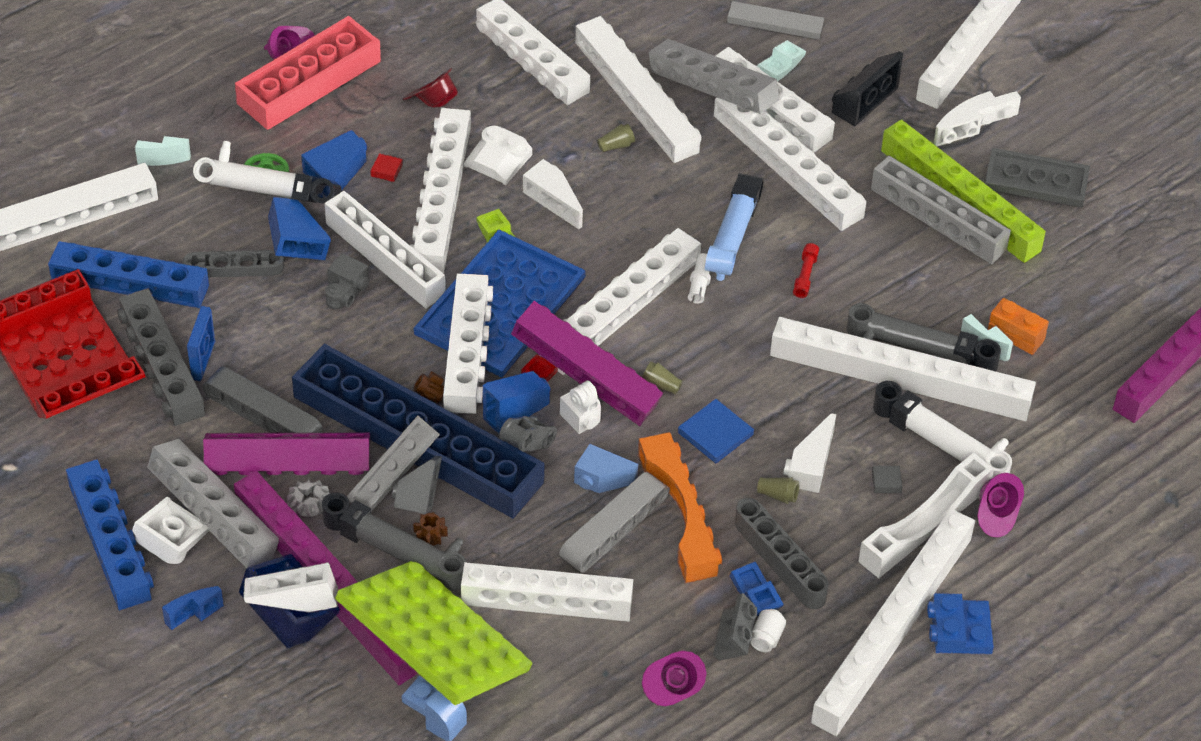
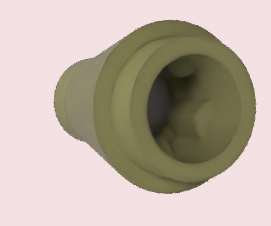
(618, 138)
(662, 378)
(781, 489)

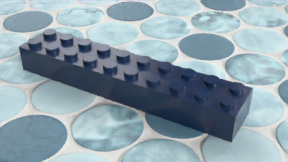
(379, 406)

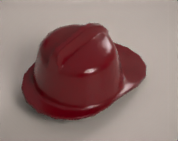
(436, 92)

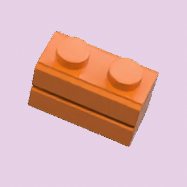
(1020, 325)

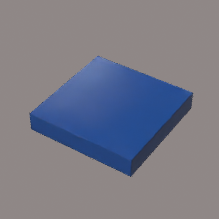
(201, 343)
(715, 431)

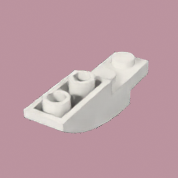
(970, 115)

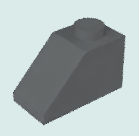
(418, 488)

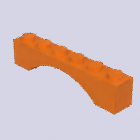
(696, 551)

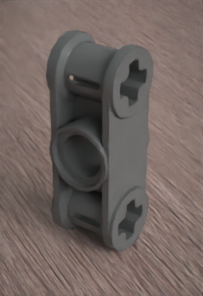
(527, 433)

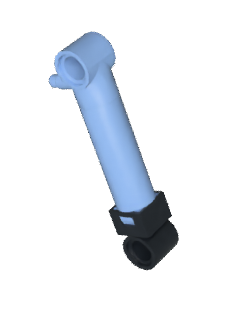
(742, 206)

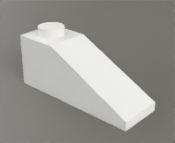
(550, 188)
(811, 456)
(296, 589)

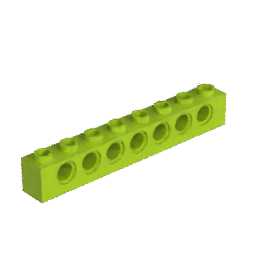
(928, 160)

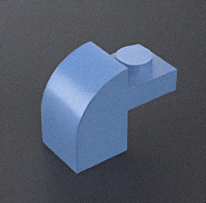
(441, 715)

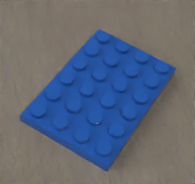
(518, 277)

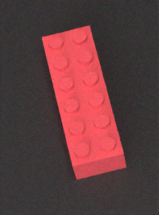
(307, 72)

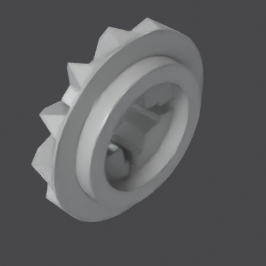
(311, 506)

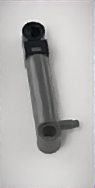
(962, 348)
(358, 523)

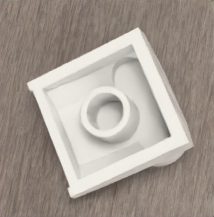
(499, 154)
(169, 531)

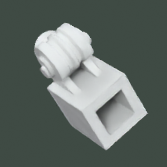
(581, 407)

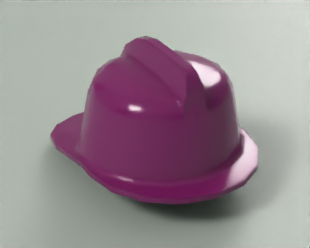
(285, 39)
(1000, 504)
(674, 678)

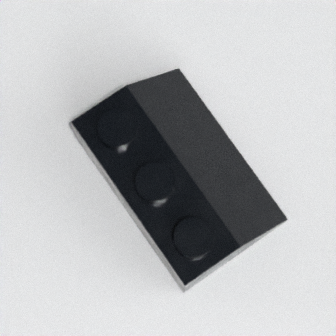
(868, 89)

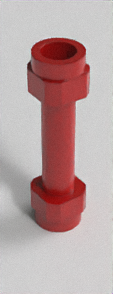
(802, 284)

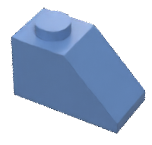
(603, 470)

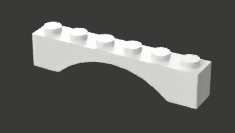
(894, 542)

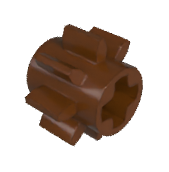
(430, 387)
(431, 528)

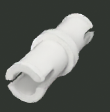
(699, 280)

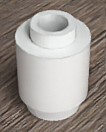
(767, 630)

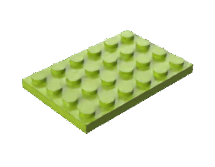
(434, 631)

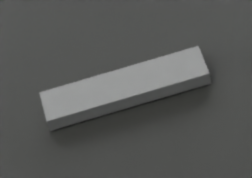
(775, 20)
(394, 464)

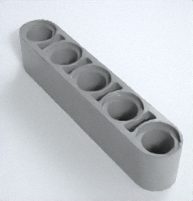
(614, 522)

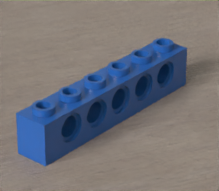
(131, 273)
(109, 535)

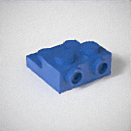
(960, 625)

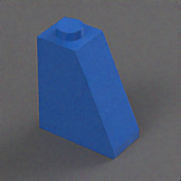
(336, 159)
(296, 231)
(514, 398)

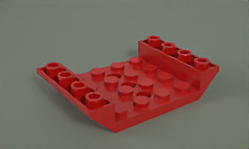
(58, 322)

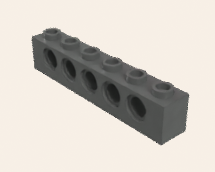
(161, 357)

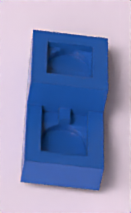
(756, 588)
(198, 603)

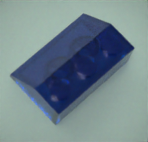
(289, 625)

